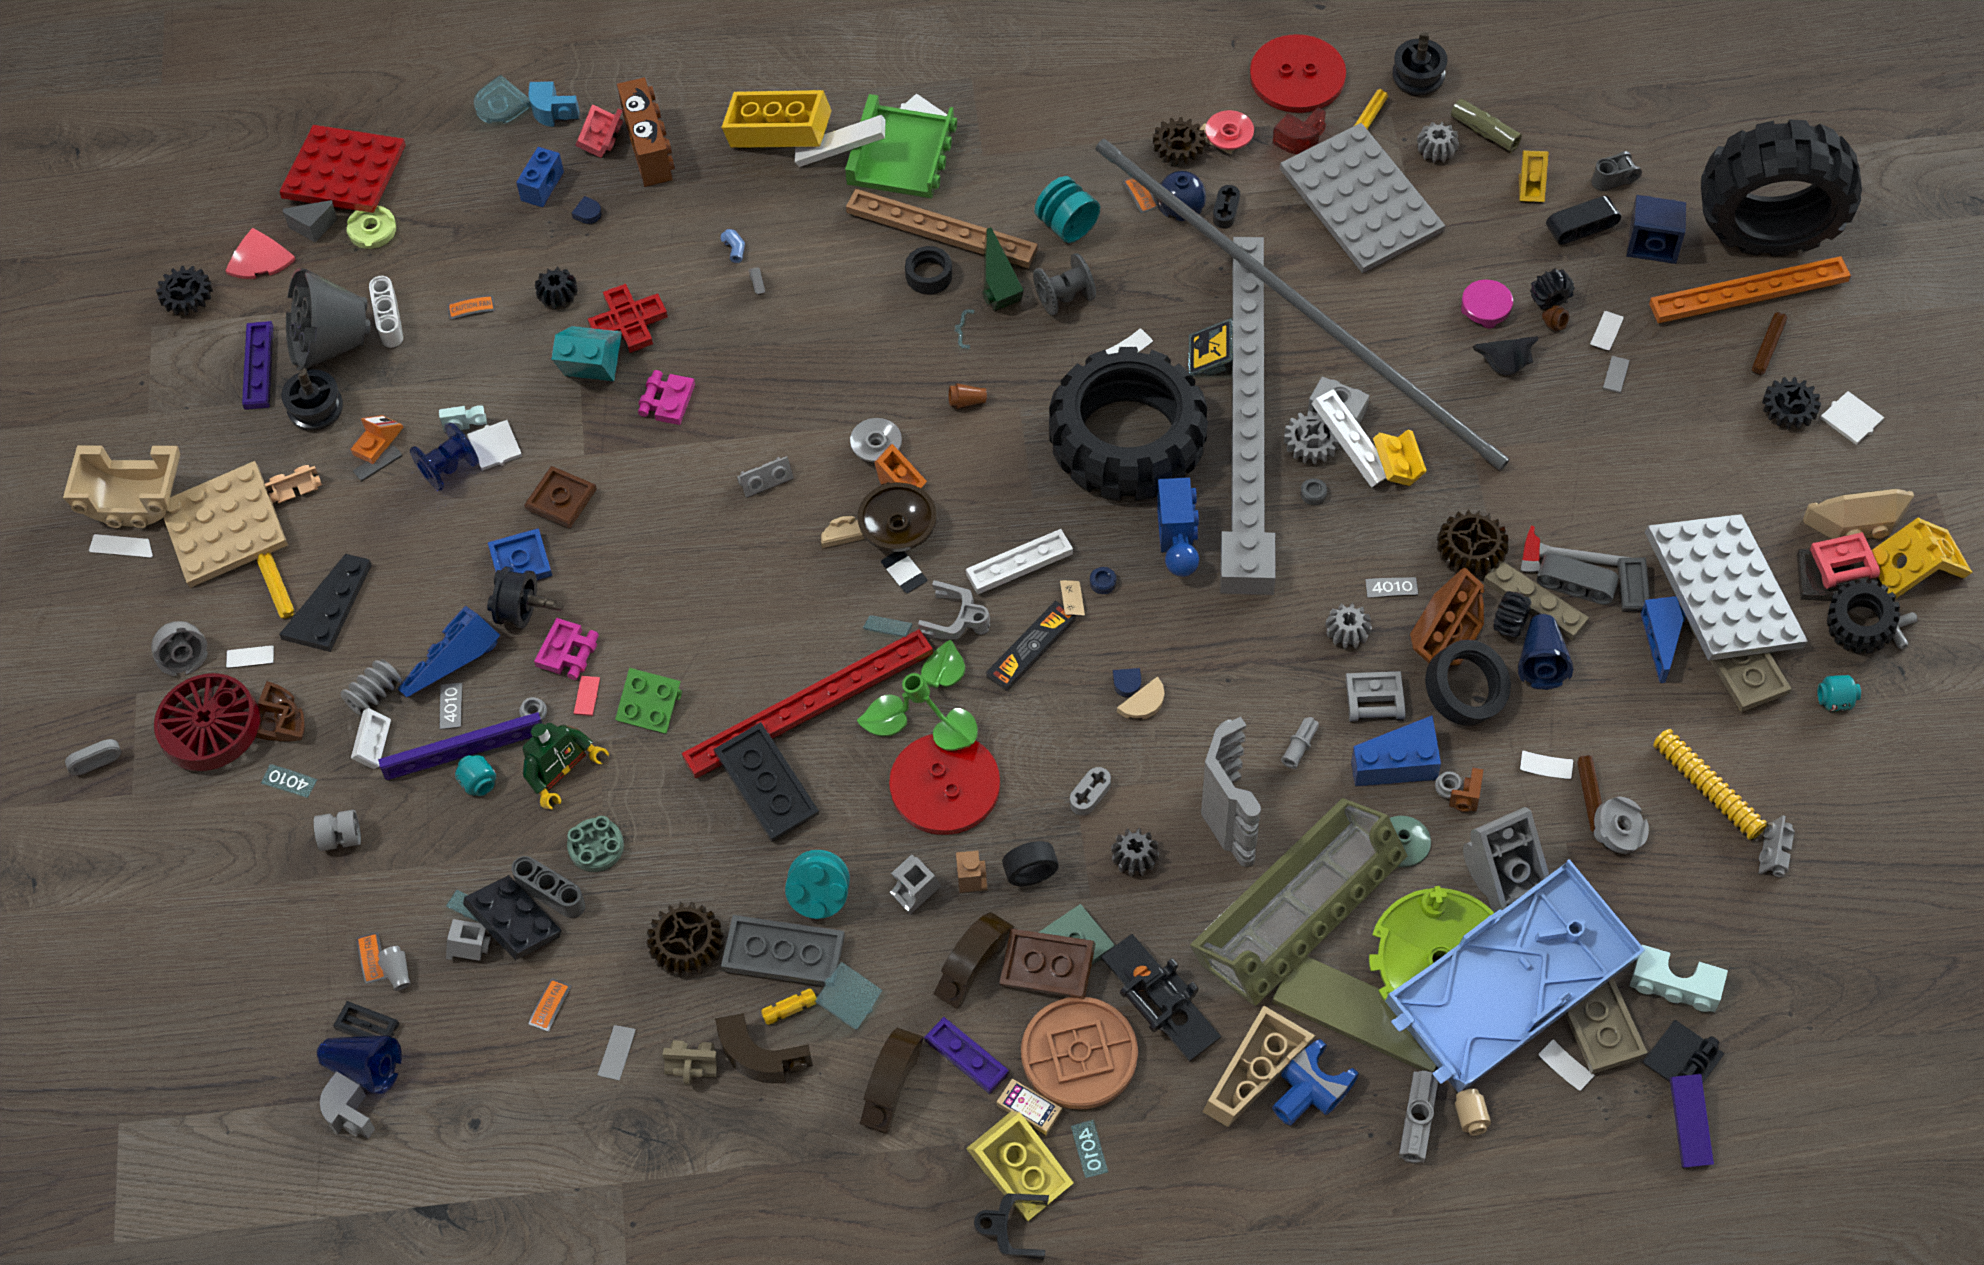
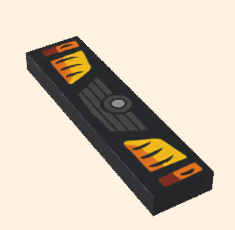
(1030, 646)

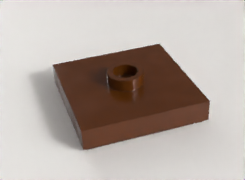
(560, 497)

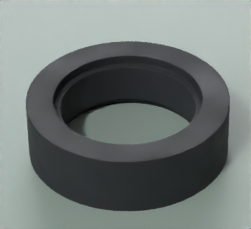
(1442, 696)

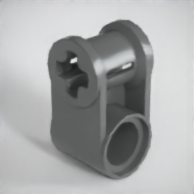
(1615, 171)

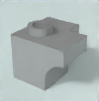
(913, 884)

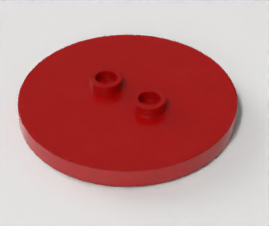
(1297, 73)
(944, 788)

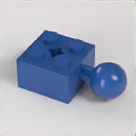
(1178, 525)

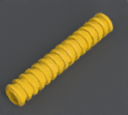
(1710, 784)

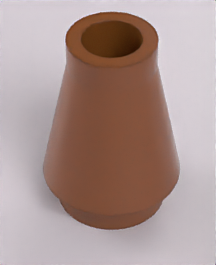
(965, 395)

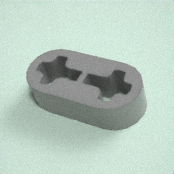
(1095, 794)

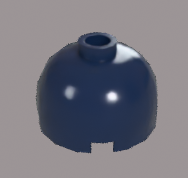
(1185, 187)

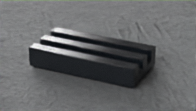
(350, 1030)

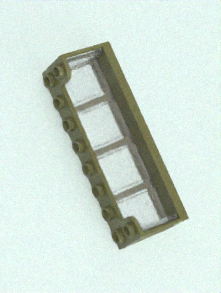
(1300, 899)

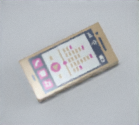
(1035, 1108)

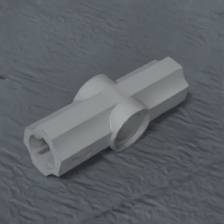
(1416, 1132)

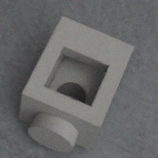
(467, 940)

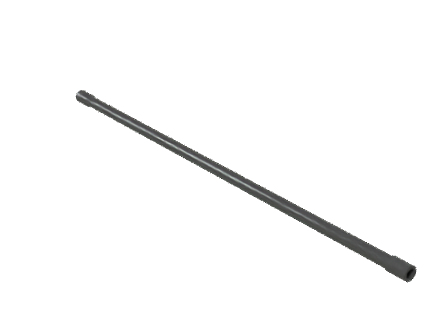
(1486, 450)

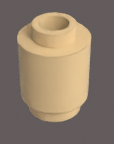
(1472, 1112)

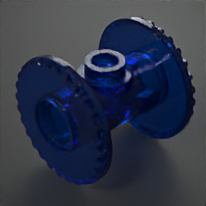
(445, 457)

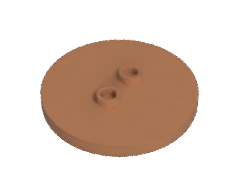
(1079, 1053)

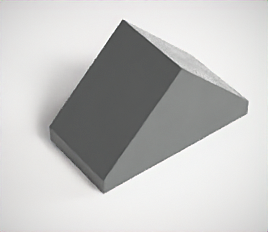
(311, 219)

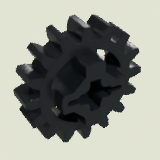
(184, 290)
(1791, 403)

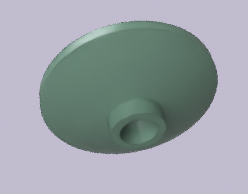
(1419, 839)

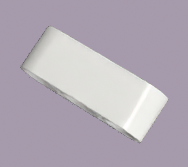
(386, 311)

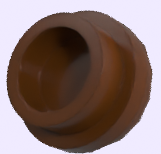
(1556, 318)

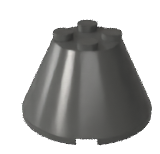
(322, 320)

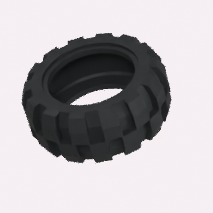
(1778, 155)
(1127, 378)

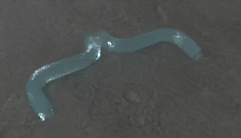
(960, 325)

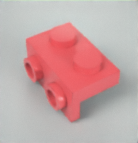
(598, 131)

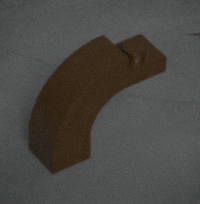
(969, 955)
(754, 1061)
(887, 1078)

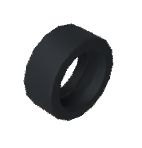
(923, 255)
(1030, 863)

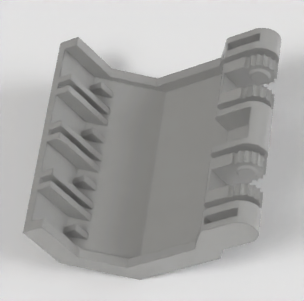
(1226, 809)

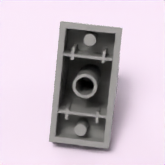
(1506, 858)

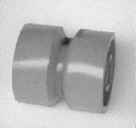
(332, 830)

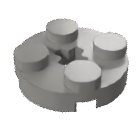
(1609, 832)

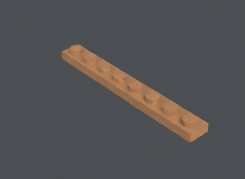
(937, 226)

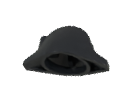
(1507, 355)

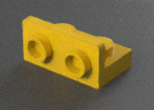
(1400, 457)

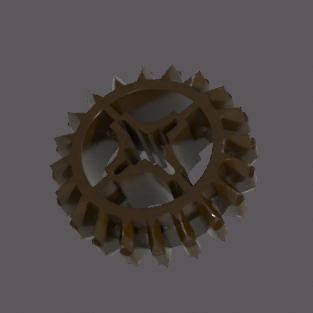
(1456, 541)
(703, 926)

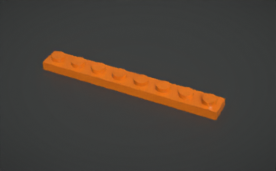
(1749, 289)

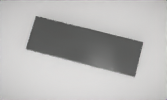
(368, 469)

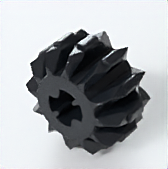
(556, 287)
(1552, 289)
(1512, 614)

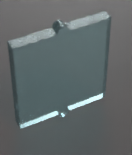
(848, 995)

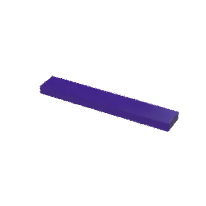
(458, 746)

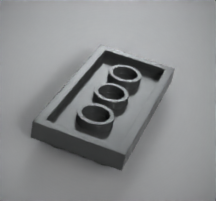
(782, 950)

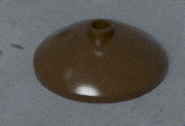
(893, 506)

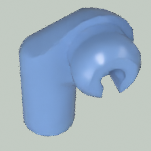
(732, 237)

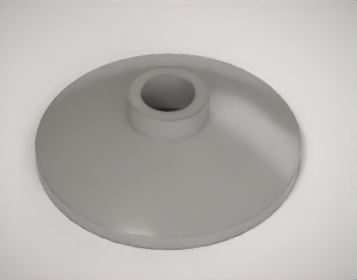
(874, 432)

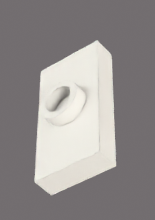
(370, 738)

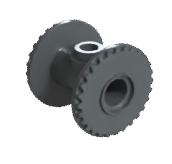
(1064, 285)

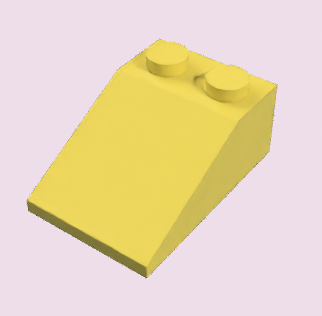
(1019, 1162)

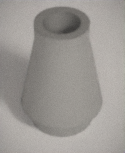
(394, 966)

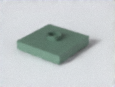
(1081, 925)

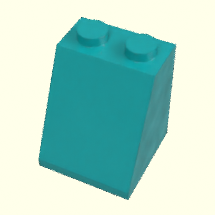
(587, 352)

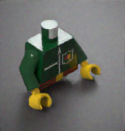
(552, 755)

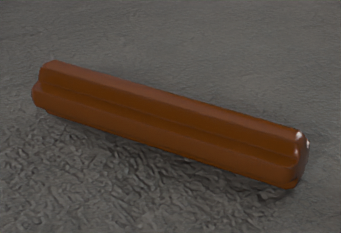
(1769, 343)
(1590, 787)

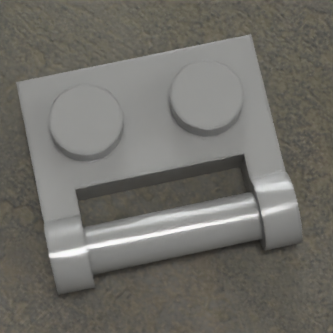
(1372, 688)

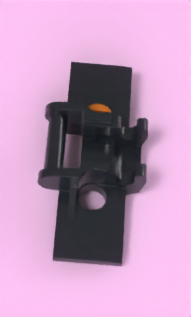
(1168, 992)

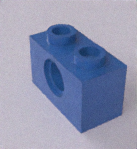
(540, 177)

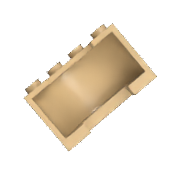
(121, 490)

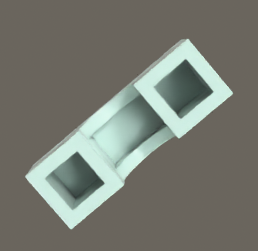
(1701, 990)

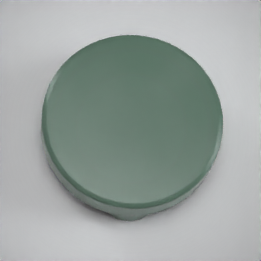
(595, 844)

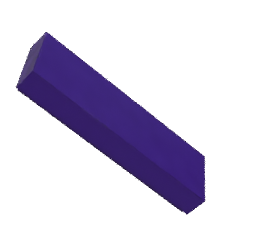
(966, 1055)
(1691, 1120)

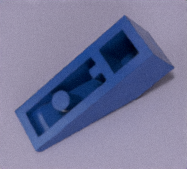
(1662, 625)

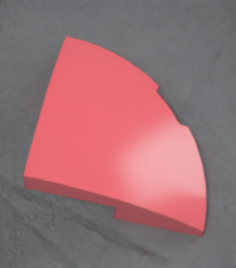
(258, 256)

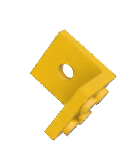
(1926, 551)

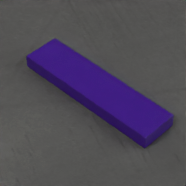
(257, 365)

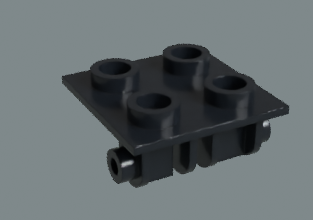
(1683, 1053)

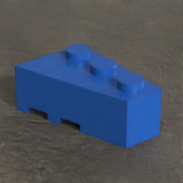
(1398, 756)

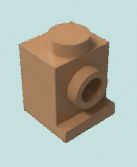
(971, 872)

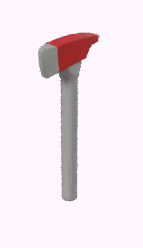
(1534, 550)

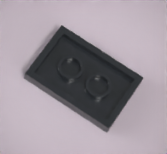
(512, 917)

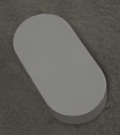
(93, 757)

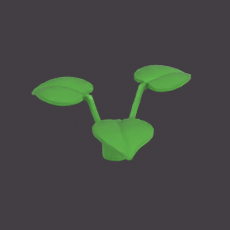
(944, 667)

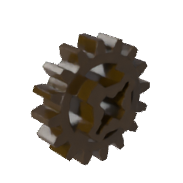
(1179, 140)

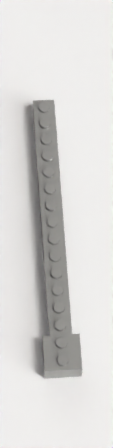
(1247, 550)

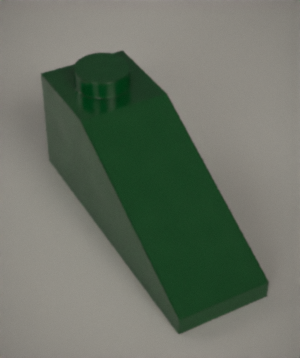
(1000, 280)

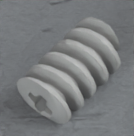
(370, 685)

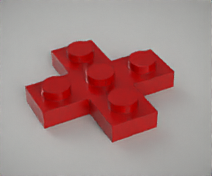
(629, 316)

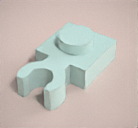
(462, 418)

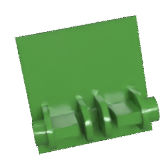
(648, 700)

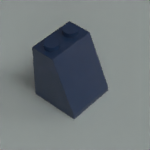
(1656, 229)

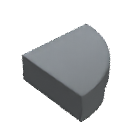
(756, 278)

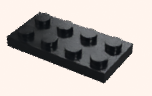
(766, 781)

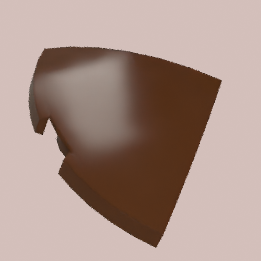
(279, 715)

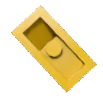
(1533, 176)

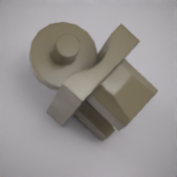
(690, 1063)

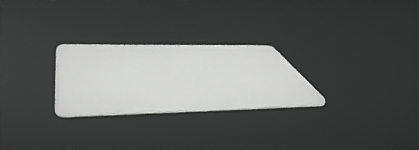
(120, 545)

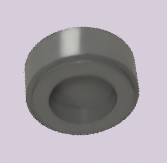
(1313, 491)

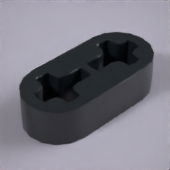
(1230, 207)

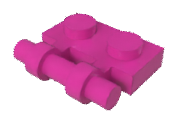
(674, 397)
(559, 645)

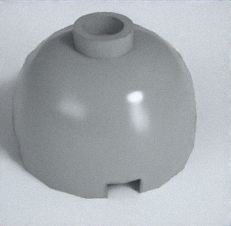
(179, 648)

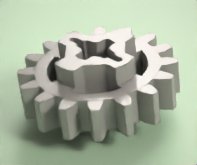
(1311, 437)

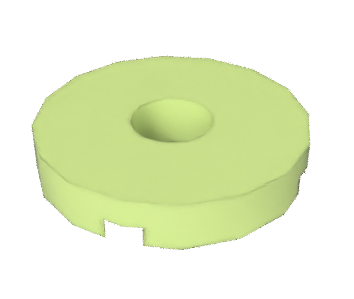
(373, 237)

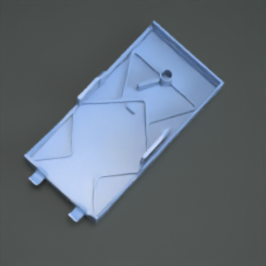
(1513, 976)

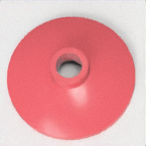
(1229, 130)

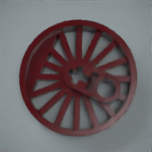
(207, 722)

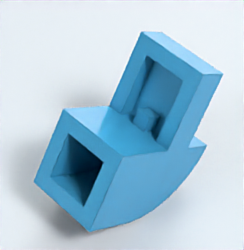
(548, 106)

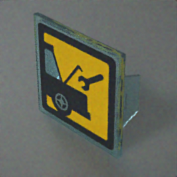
(1211, 348)

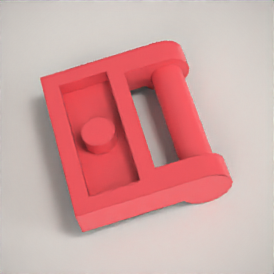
(1843, 552)

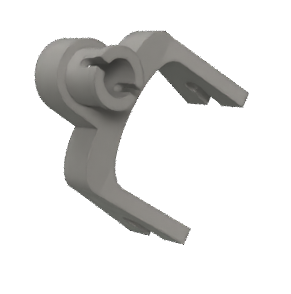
(970, 615)

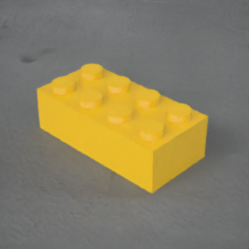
(776, 119)

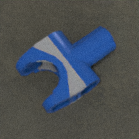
(1311, 1085)

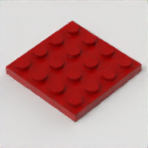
(343, 168)

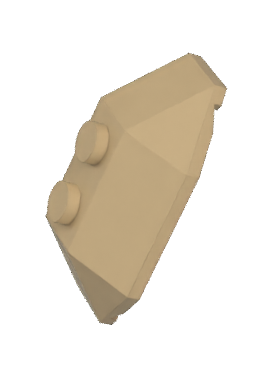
(1868, 512)

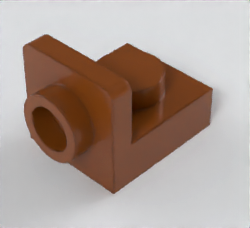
(1468, 798)

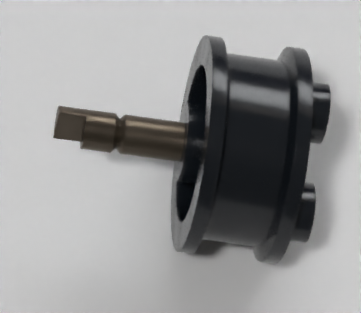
(1419, 66)
(312, 399)
(516, 597)

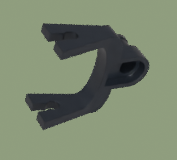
(999, 1224)

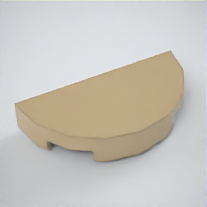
(841, 531)
(1144, 702)

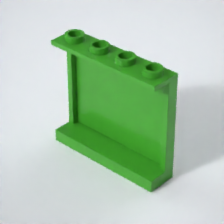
(909, 154)

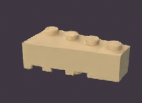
(1256, 1065)

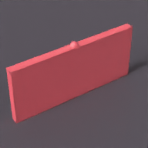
(586, 695)

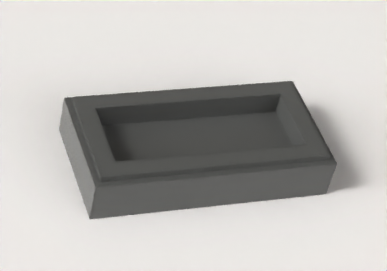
(1633, 583)

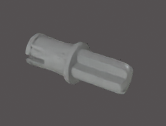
(1300, 743)

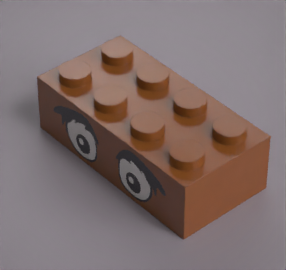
(646, 131)

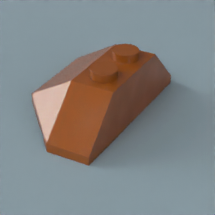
(1450, 616)

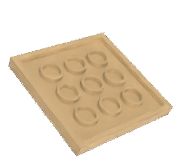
(223, 524)

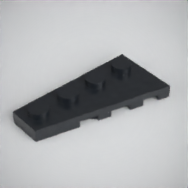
(326, 610)

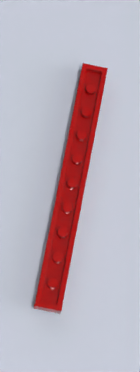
(817, 697)

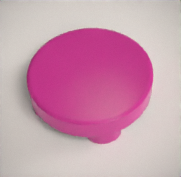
(1487, 302)

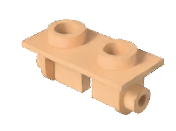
(283, 485)

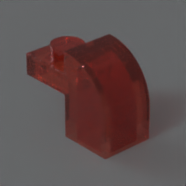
(1297, 136)

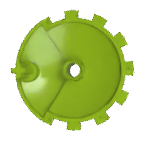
(1420, 928)

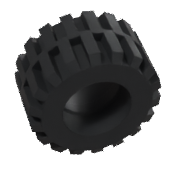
(1866, 596)

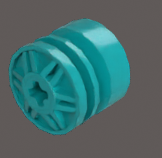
(1067, 209)

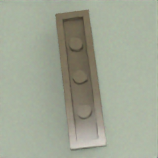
(1543, 602)

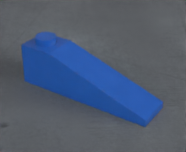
(464, 641)

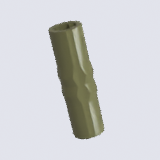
(1486, 125)

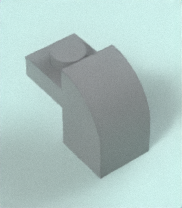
(339, 1106)

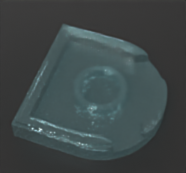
(500, 101)

